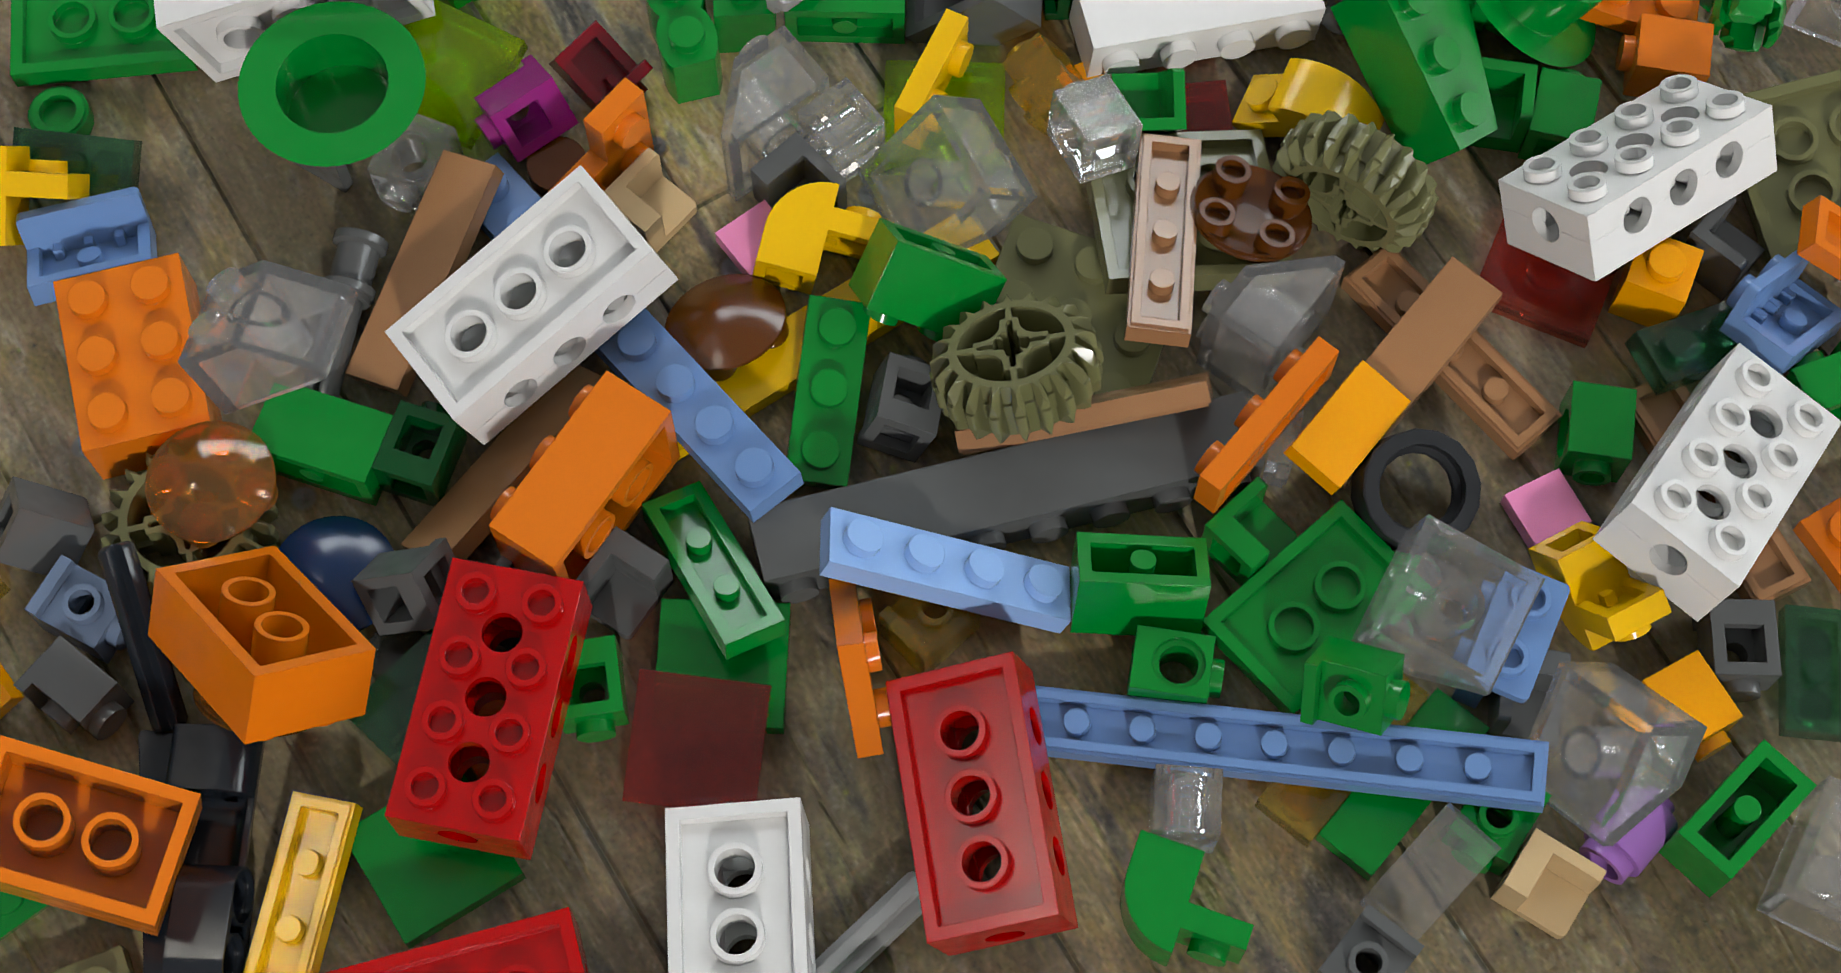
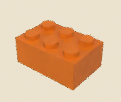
(122, 359)
(586, 479)
(260, 643)
(91, 836)

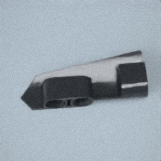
(215, 889)

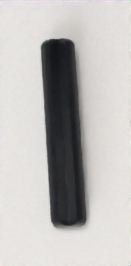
(133, 609)

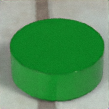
(61, 110)

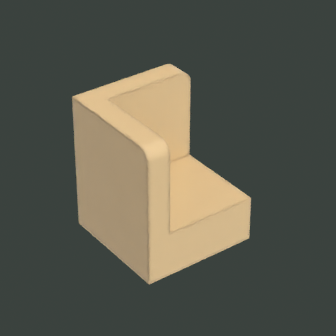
(651, 200)
(1547, 884)

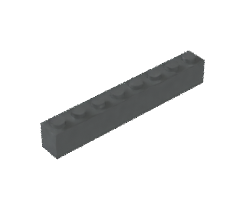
(1010, 492)

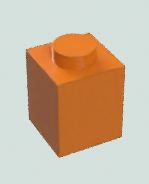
(1663, 49)

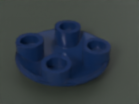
(332, 555)

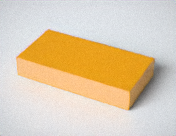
(1347, 427)

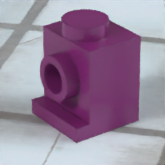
(524, 111)

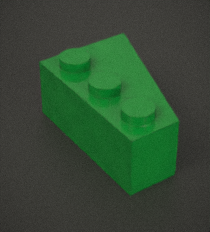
(1421, 71)

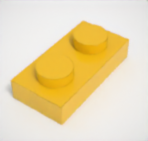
(943, 57)

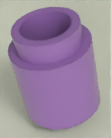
(1636, 848)

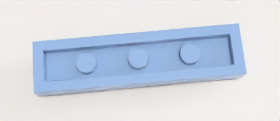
(944, 570)

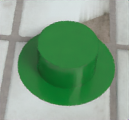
(1545, 28)
(331, 84)

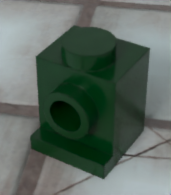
(410, 433)

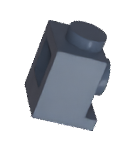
(61, 604)

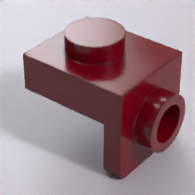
(597, 65)

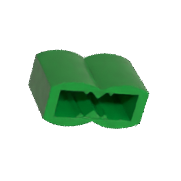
(686, 48)

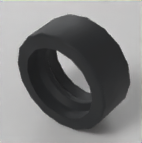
(1446, 451)

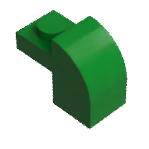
(1159, 910)

